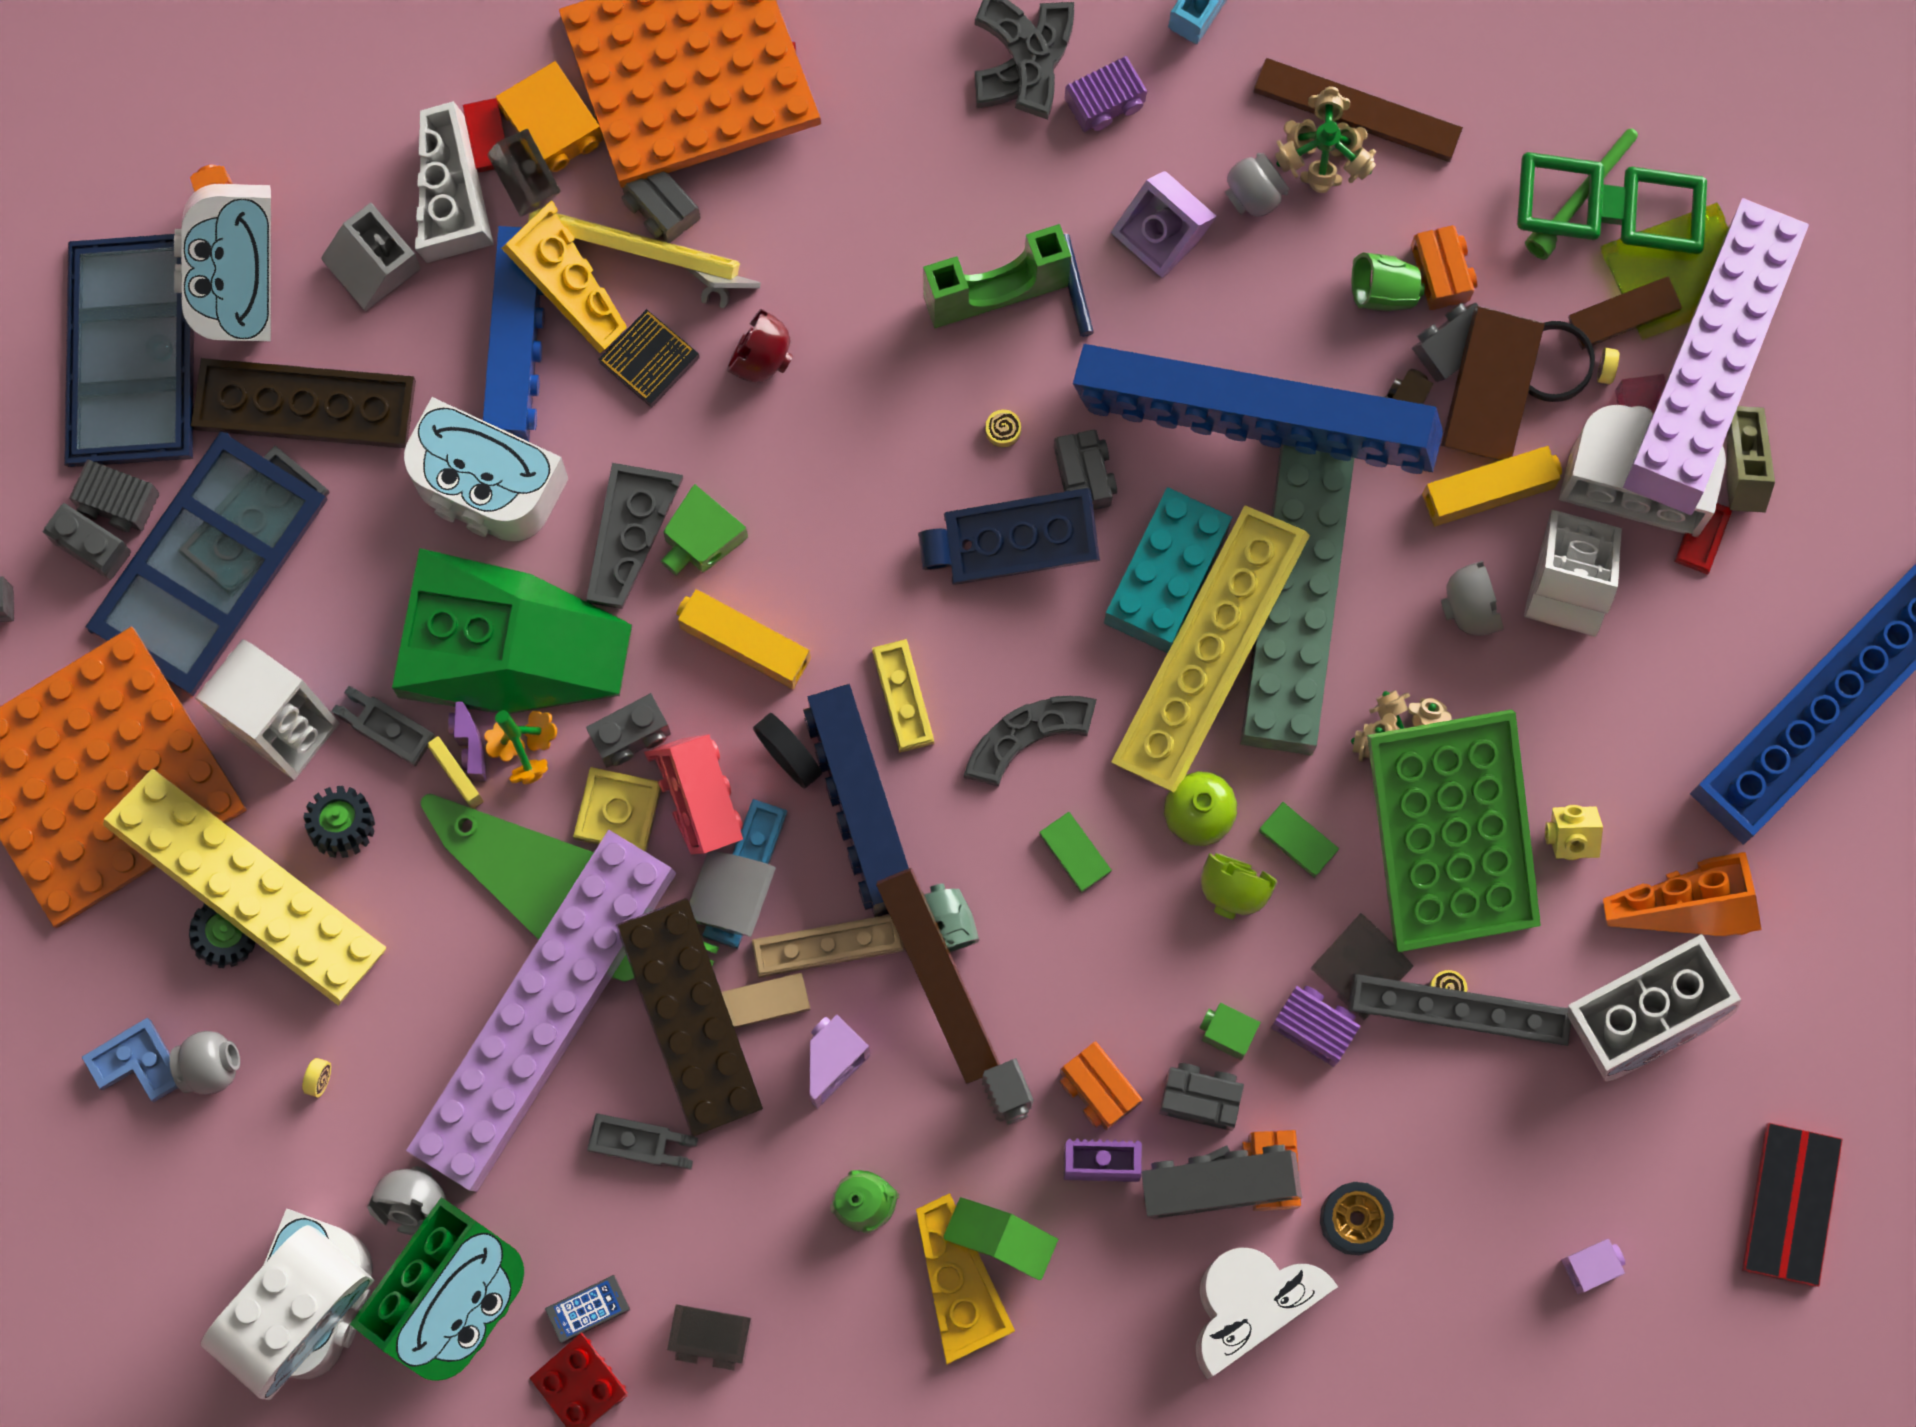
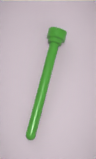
(1542, 244)

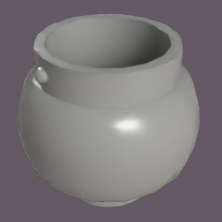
(1255, 186)
(204, 1063)

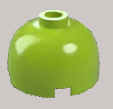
(1201, 809)
(1235, 886)

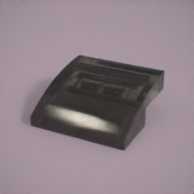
(1360, 951)

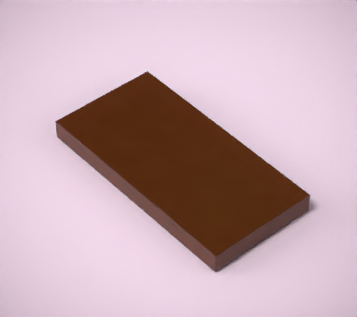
(1492, 384)

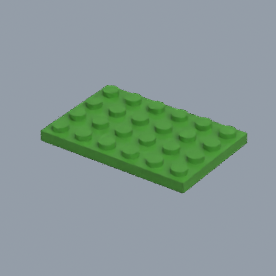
(1454, 830)

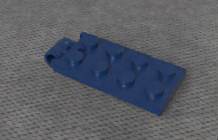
(1014, 537)

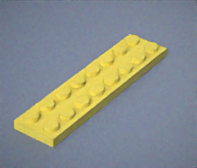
(1210, 648)
(244, 886)

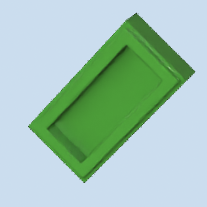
(1298, 839)
(1075, 852)

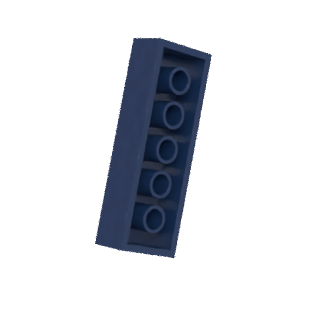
(857, 790)

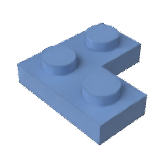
(135, 1051)

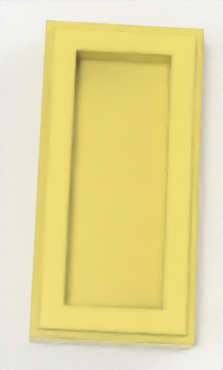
(455, 772)

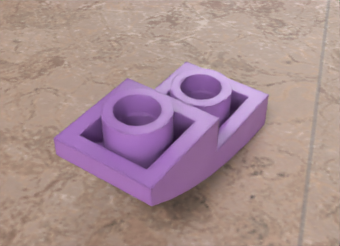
(466, 734)

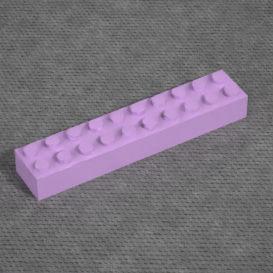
(1716, 357)
(539, 1013)

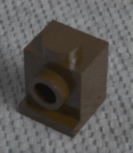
(1412, 388)

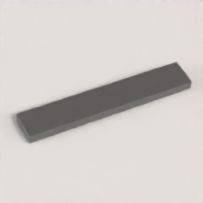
(1459, 1009)

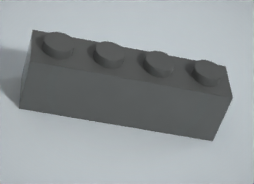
(1221, 1183)

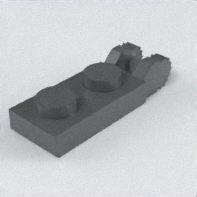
(386, 727)
(637, 1141)

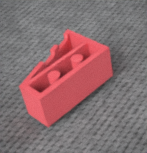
(699, 793)

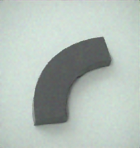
(1028, 51)
(1002, 82)
(1025, 727)

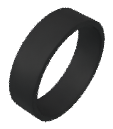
(1559, 325)
(787, 750)

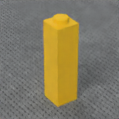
(1492, 485)
(743, 638)

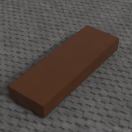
(1627, 311)

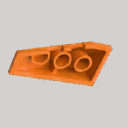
(1705, 901)

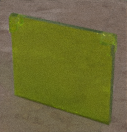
(1688, 272)

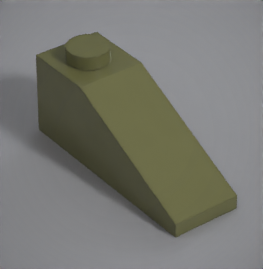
(1749, 461)

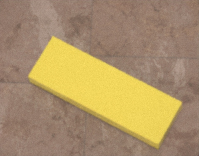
(903, 695)

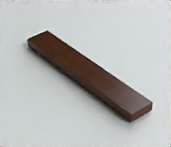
(1373, 113)
(938, 974)

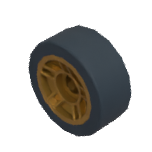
(1356, 1198)

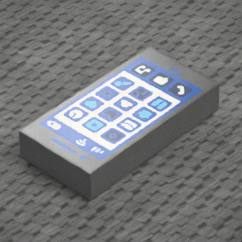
(587, 1309)

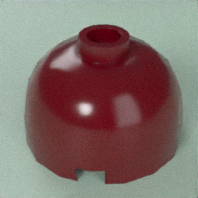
(761, 349)

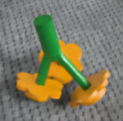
(505, 742)

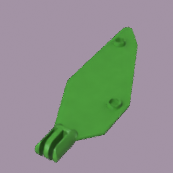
(516, 864)

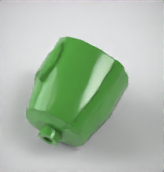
(1393, 285)
(864, 1201)

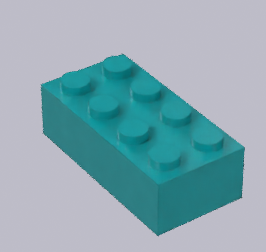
(1167, 570)

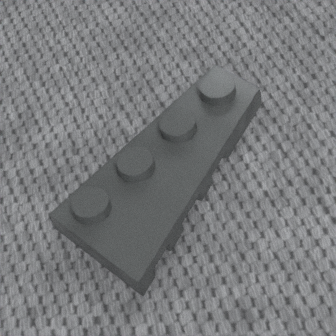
(629, 524)

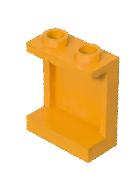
(553, 116)

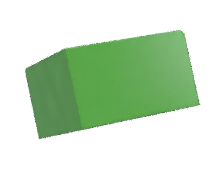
(1001, 1237)

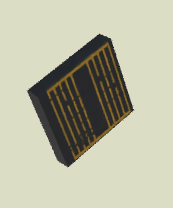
(649, 358)

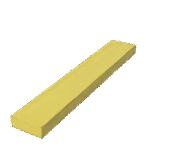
(649, 247)

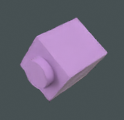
(1594, 1265)

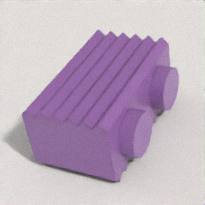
(1105, 95)
(1316, 1025)
(1102, 1160)

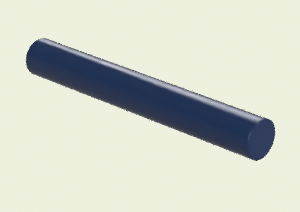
(1077, 296)

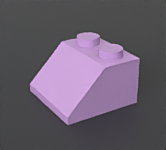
(1163, 223)
(833, 1057)

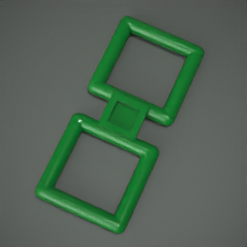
(1612, 203)

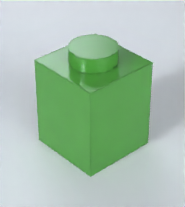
(1229, 1030)

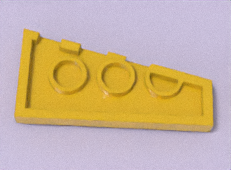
(555, 266)
(962, 1290)

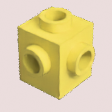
(1574, 832)

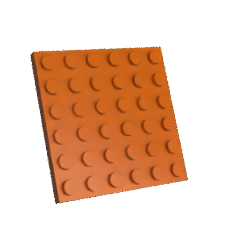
(687, 79)
(76, 753)

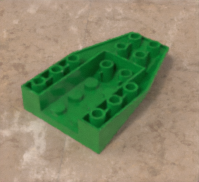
(504, 640)

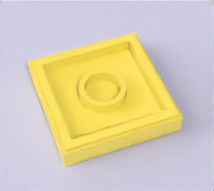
(617, 804)

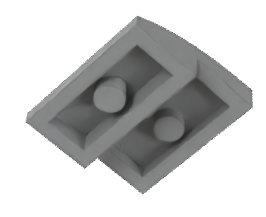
(730, 892)

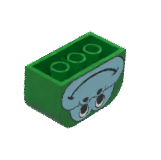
(442, 1294)

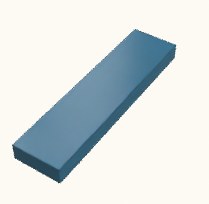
(759, 840)

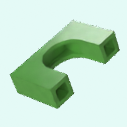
(1037, 271)

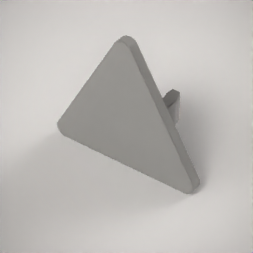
(721, 284)

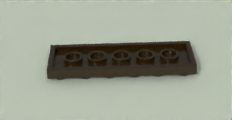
(303, 403)
(689, 1017)

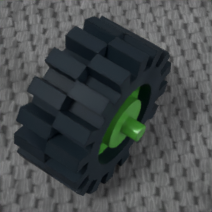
(339, 821)
(218, 939)

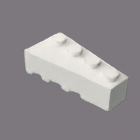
(450, 195)

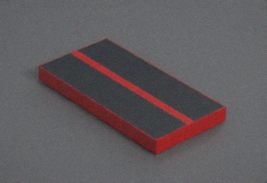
(1792, 1205)

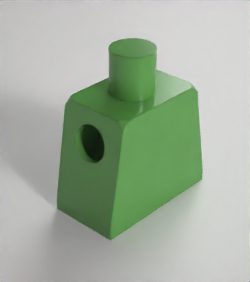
(701, 533)

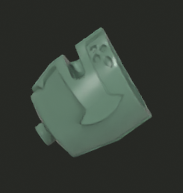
(952, 917)

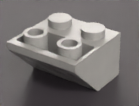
(369, 257)

